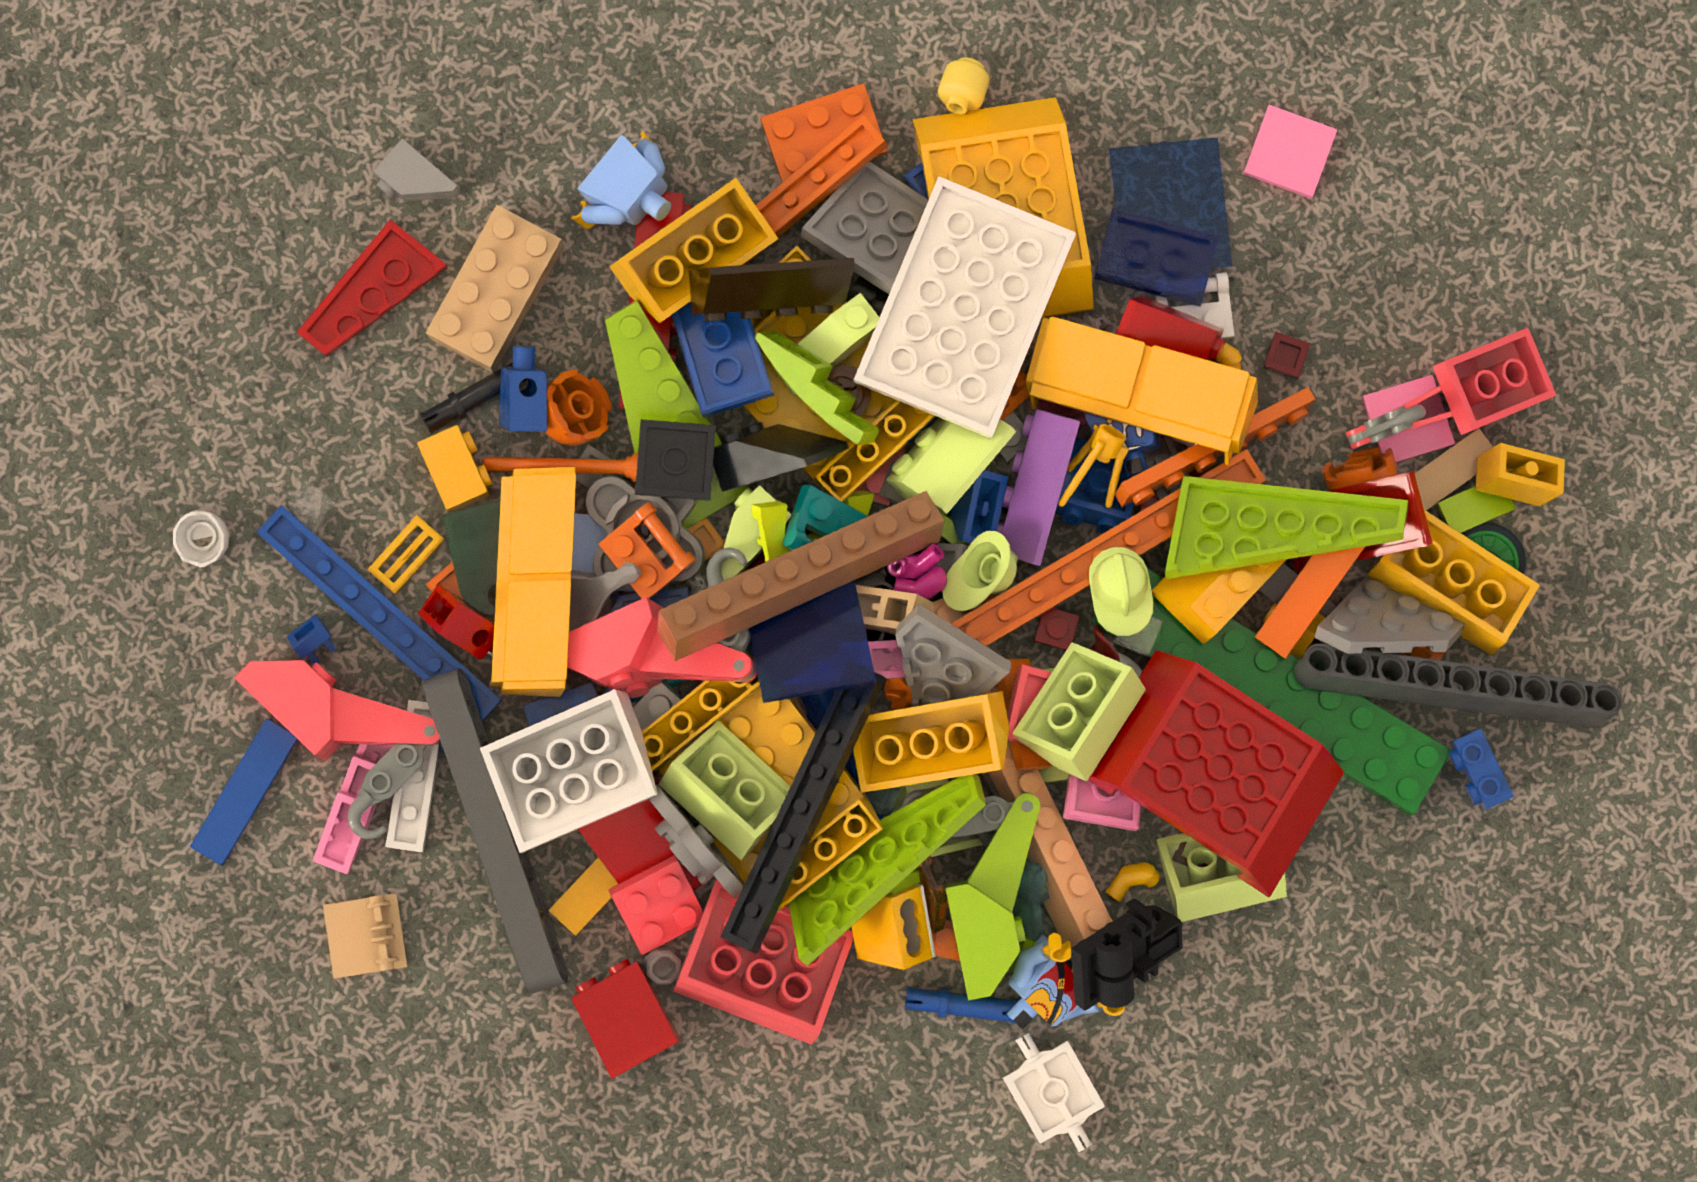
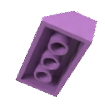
(1038, 483)

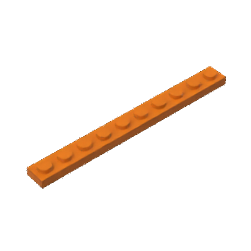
(1071, 572)

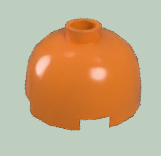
(576, 408)
(1360, 467)

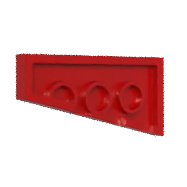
(375, 283)

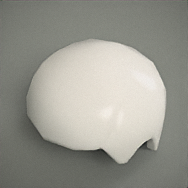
(200, 525)

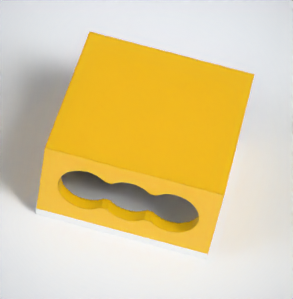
(896, 930)

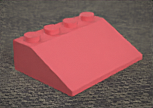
(764, 986)

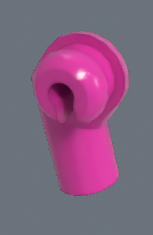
(916, 565)
(925, 586)

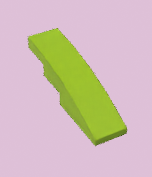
(808, 379)

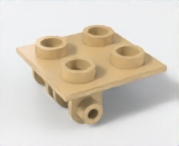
(365, 935)

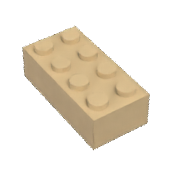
(495, 289)

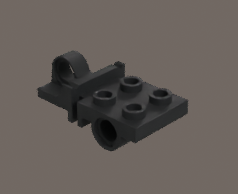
(1121, 952)

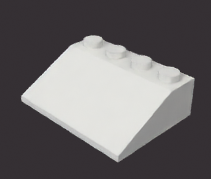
(571, 769)

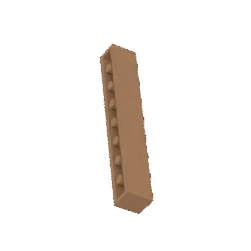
(799, 575)

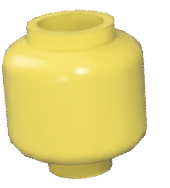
(963, 85)

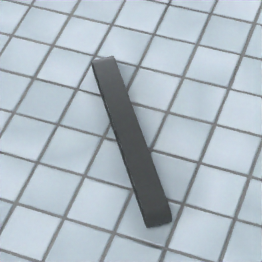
(1473, 678)
(507, 869)

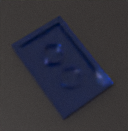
(1156, 257)

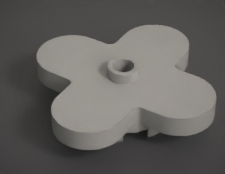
(614, 501)
(693, 845)

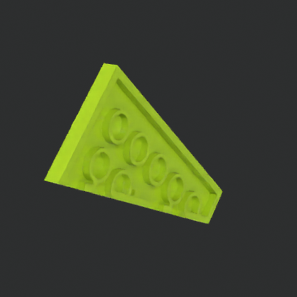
(657, 391)
(1252, 524)
(881, 864)

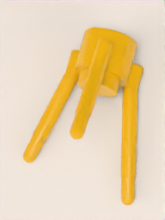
(1103, 445)

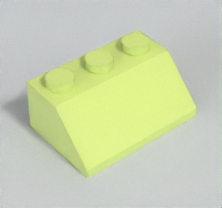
(946, 462)
(1080, 710)
(726, 789)
(1207, 889)

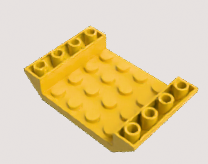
(1024, 161)
(849, 469)
(781, 739)

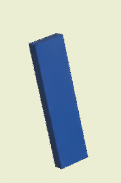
(244, 792)

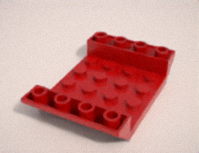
(1220, 768)

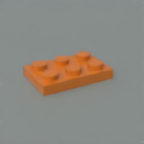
(807, 128)

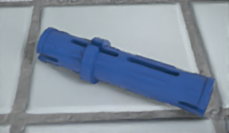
(957, 1004)

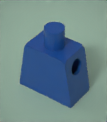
(526, 408)

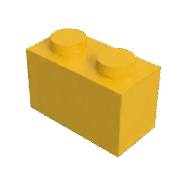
(454, 468)
(1520, 474)

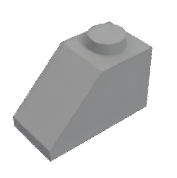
(412, 176)

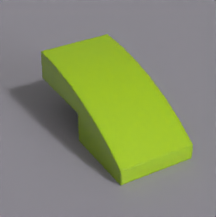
(1472, 509)

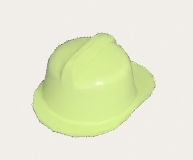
(980, 571)
(1121, 591)

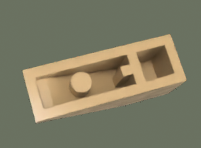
(887, 608)

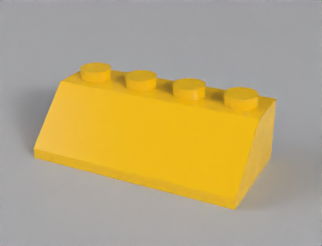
(714, 233)
(1462, 581)
(1212, 598)
(932, 742)

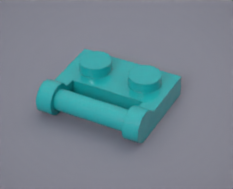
(818, 514)

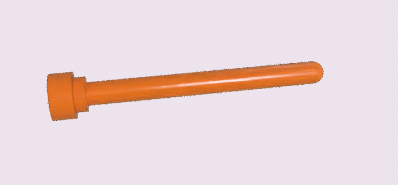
(583, 466)

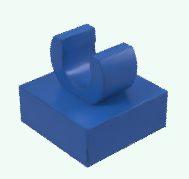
(309, 637)

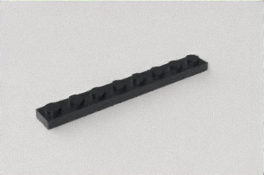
(800, 815)

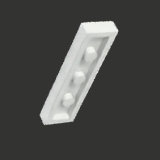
(413, 800)

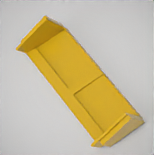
(1142, 385)
(534, 582)

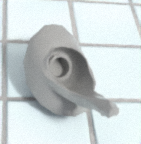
(592, 593)

